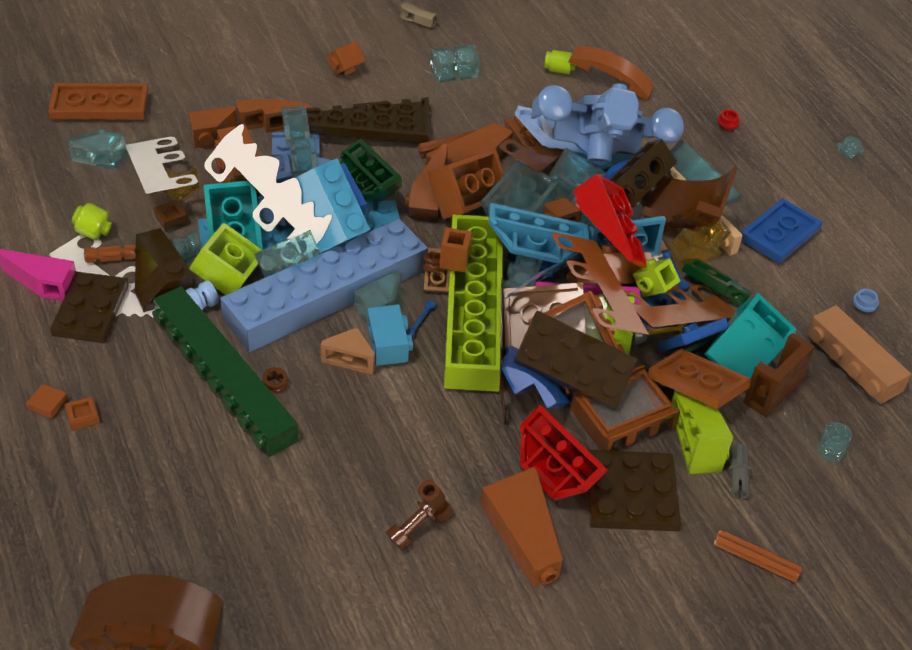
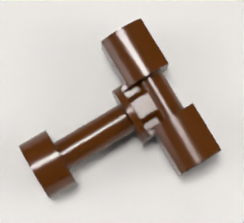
(433, 506)

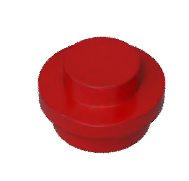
(728, 119)

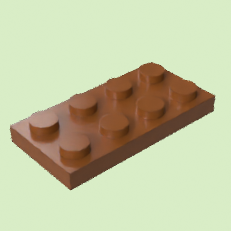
(98, 101)

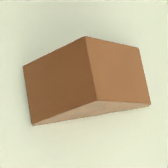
(349, 351)

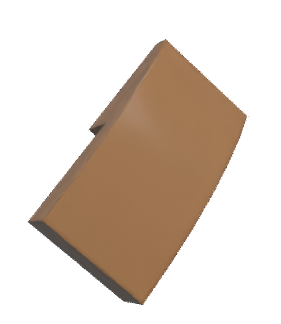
(436, 281)

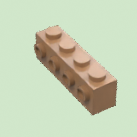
(858, 354)

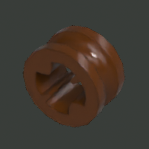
(432, 262)
(280, 375)

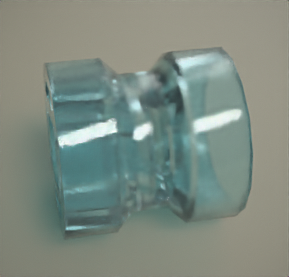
(187, 245)
(834, 442)

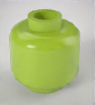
(91, 221)

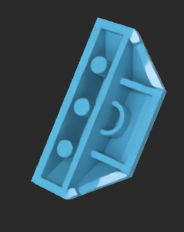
(531, 232)

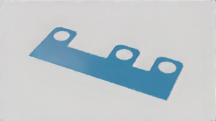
(557, 266)

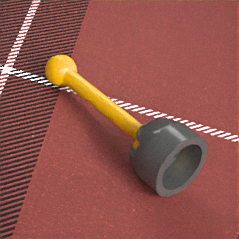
(639, 338)

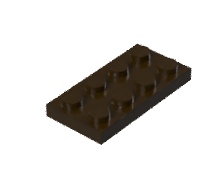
(575, 360)

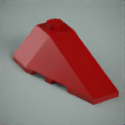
(611, 212)

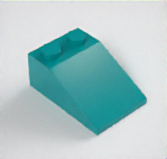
(234, 206)

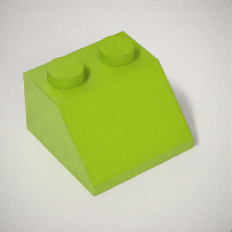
(226, 260)

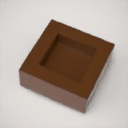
(170, 214)

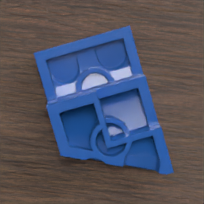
(523, 380)

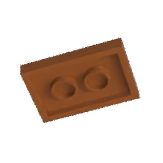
(699, 378)

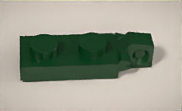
(717, 281)

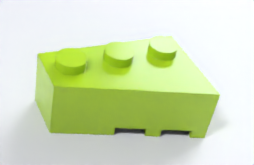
(702, 435)

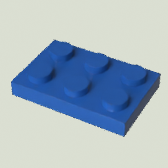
(781, 230)

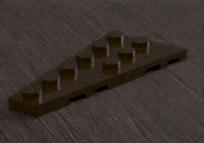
(374, 120)

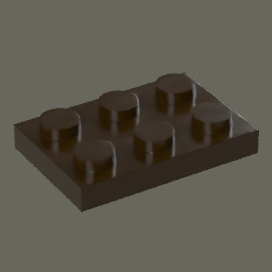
(89, 307)

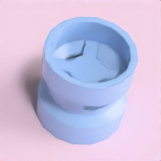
(204, 295)

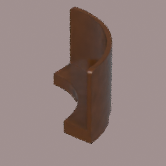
(689, 202)
(147, 613)

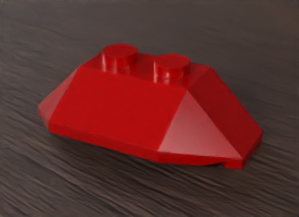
(559, 458)

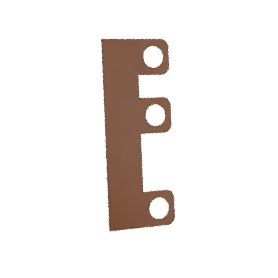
(600, 271)
(685, 311)

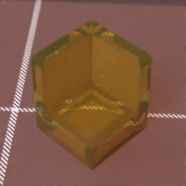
(181, 192)

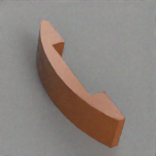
(615, 66)

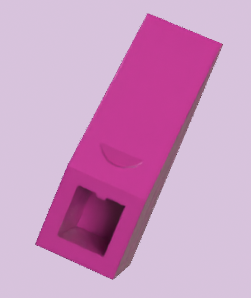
(40, 274)

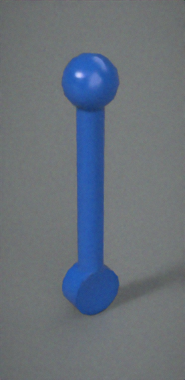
(682, 284)
(429, 307)

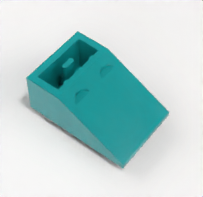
(753, 336)

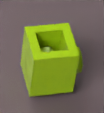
(656, 277)

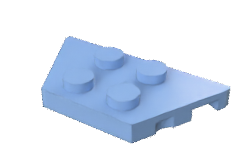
(543, 130)

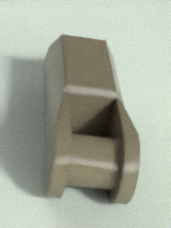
(418, 15)

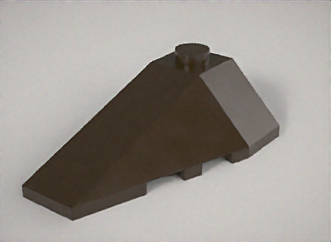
(158, 268)

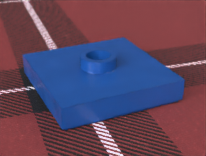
(692, 333)

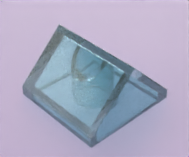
(573, 170)

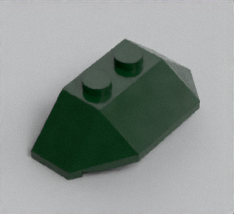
(370, 172)

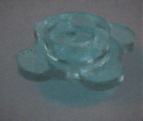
(850, 147)

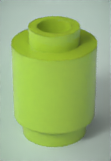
(558, 62)

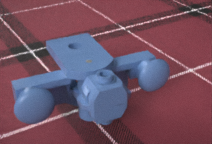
(614, 119)

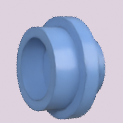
(866, 300)

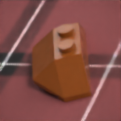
(618, 262)

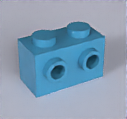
(388, 334)

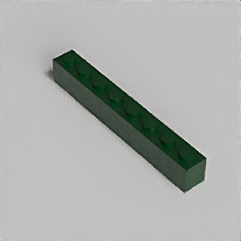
(225, 372)

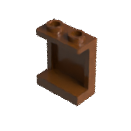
(772, 386)

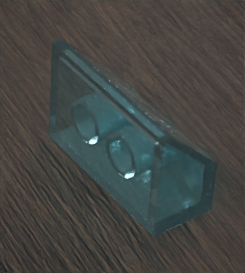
(697, 168)
(522, 190)

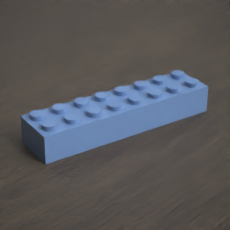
(320, 285)

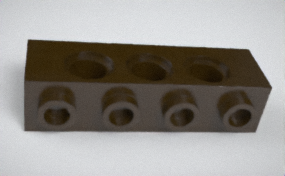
(644, 171)

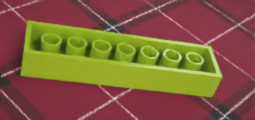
(475, 311)

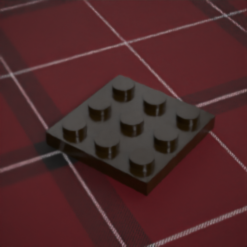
(635, 492)

